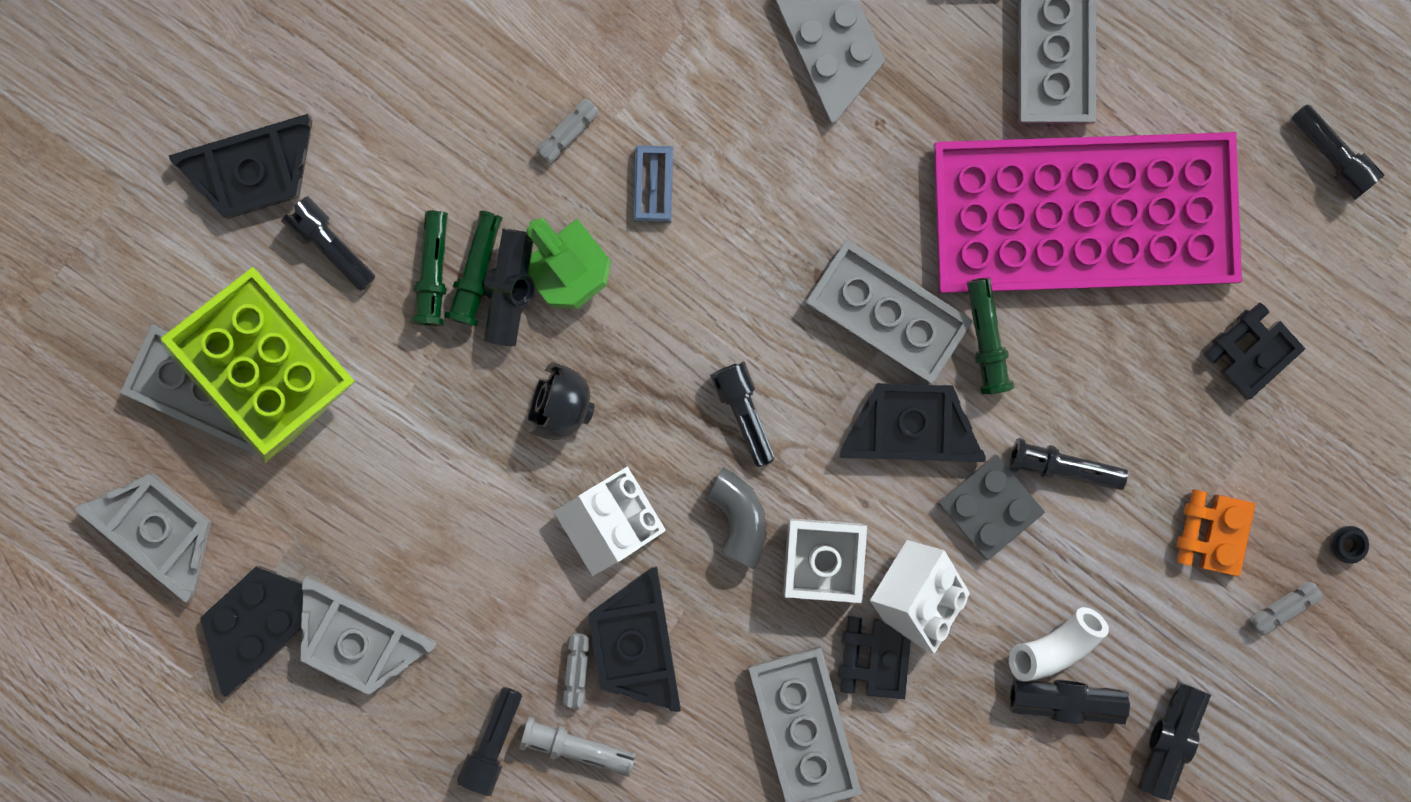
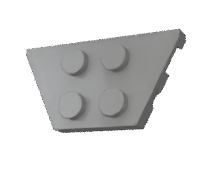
(834, 49)
(154, 530)
(355, 639)

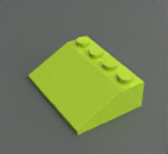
(257, 363)

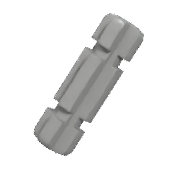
(567, 130)
(1286, 608)
(576, 670)

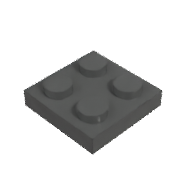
(991, 507)

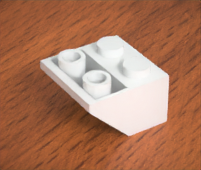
(609, 521)
(921, 595)

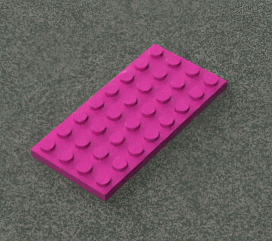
(1088, 212)

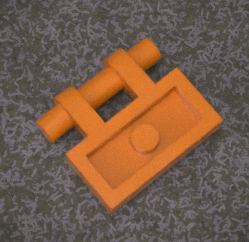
(1225, 536)

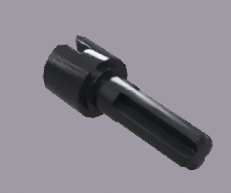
(1354, 171)
(311, 225)
(735, 389)
(482, 766)

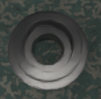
(1360, 544)

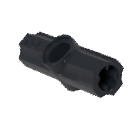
(508, 287)
(1069, 701)
(1174, 741)

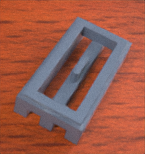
(653, 216)

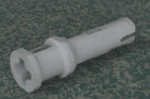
(559, 743)

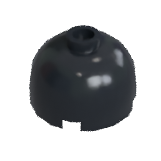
(560, 404)

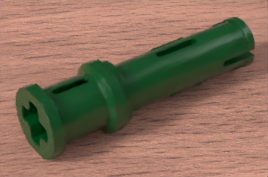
(430, 286)
(470, 286)
(991, 354)

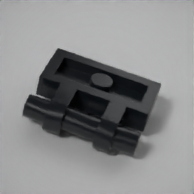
(1262, 359)
(887, 659)

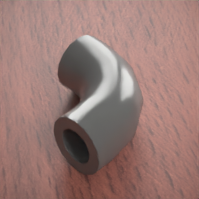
(744, 517)

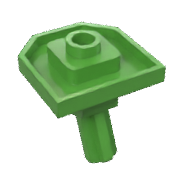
(566, 265)

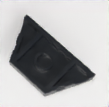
(251, 167)
(912, 425)
(251, 624)
(635, 643)

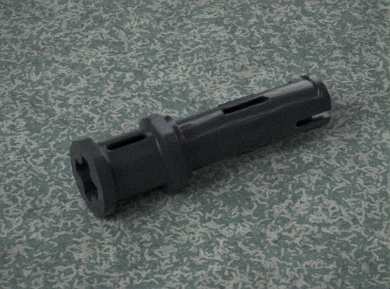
(1053, 463)

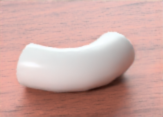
(1060, 648)

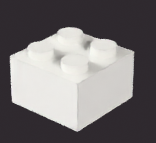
(824, 560)

